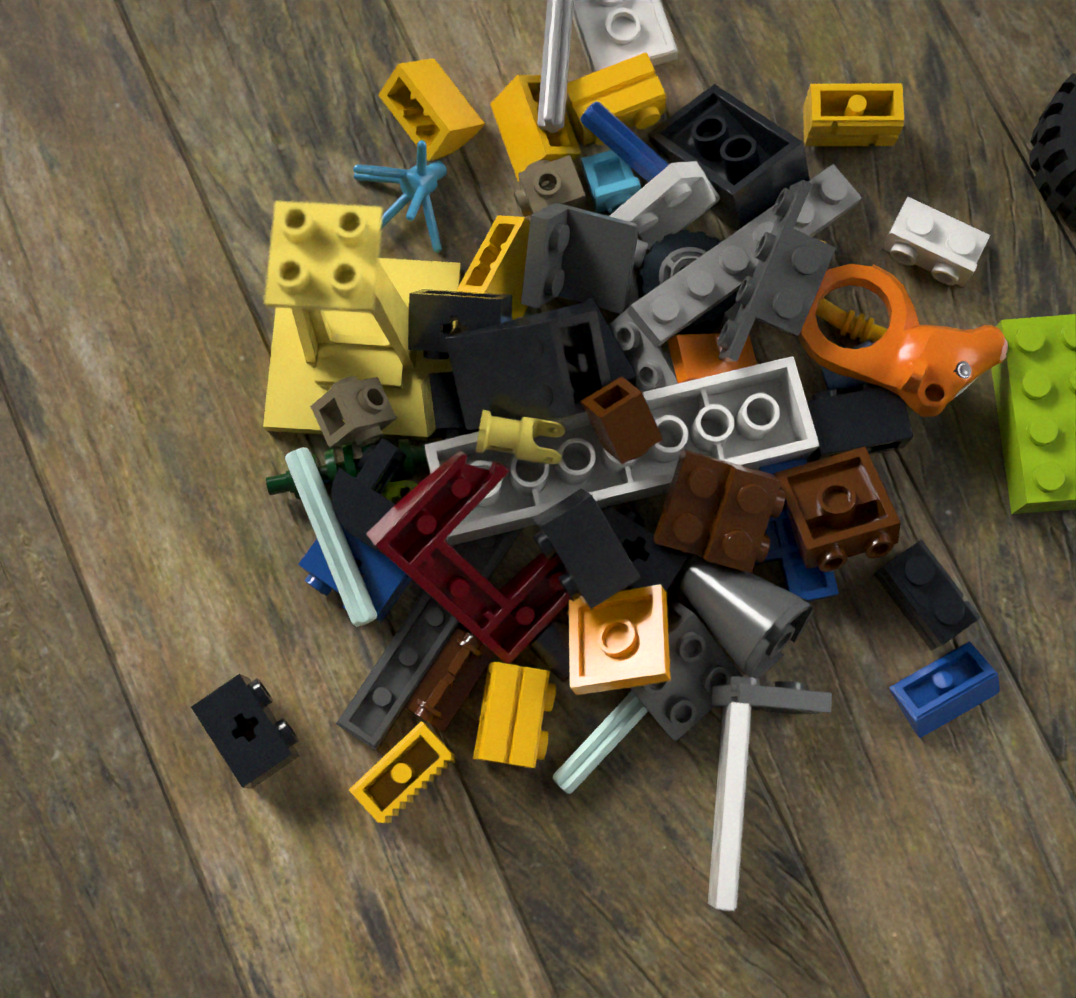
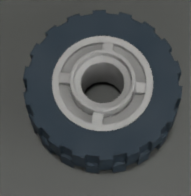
(672, 256)

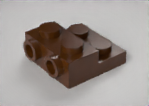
(839, 510)
(719, 511)

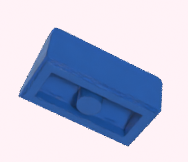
(945, 689)

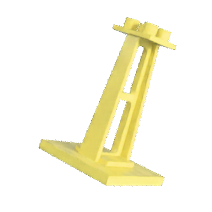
(344, 315)

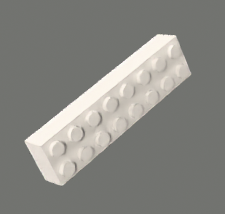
(736, 416)

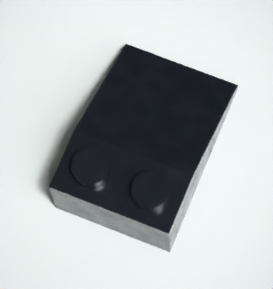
(737, 150)

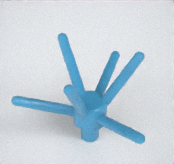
(416, 186)

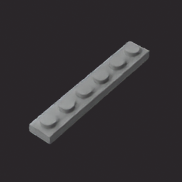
(726, 265)

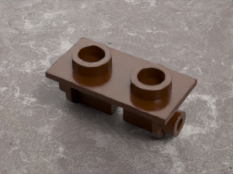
(450, 679)

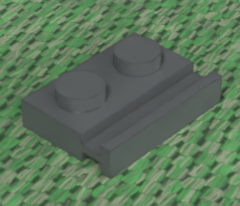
(783, 698)

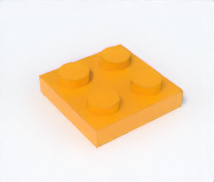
(619, 641)

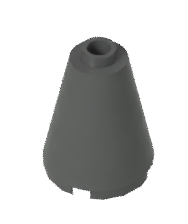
(744, 612)

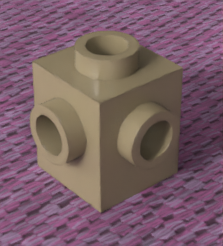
(547, 184)
(360, 405)

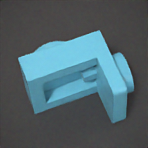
(609, 181)

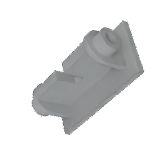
(651, 364)

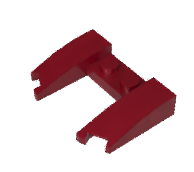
(415, 541)

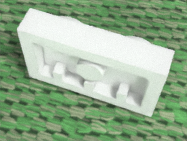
(669, 201)
(935, 243)

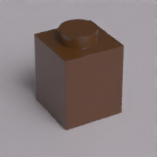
(622, 420)

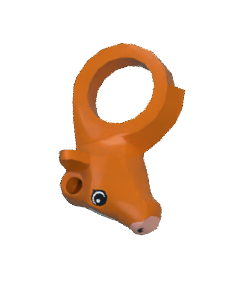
(912, 360)

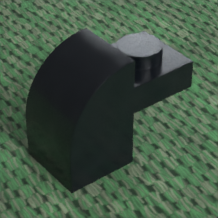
(359, 500)

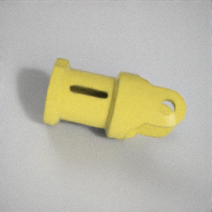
(518, 436)

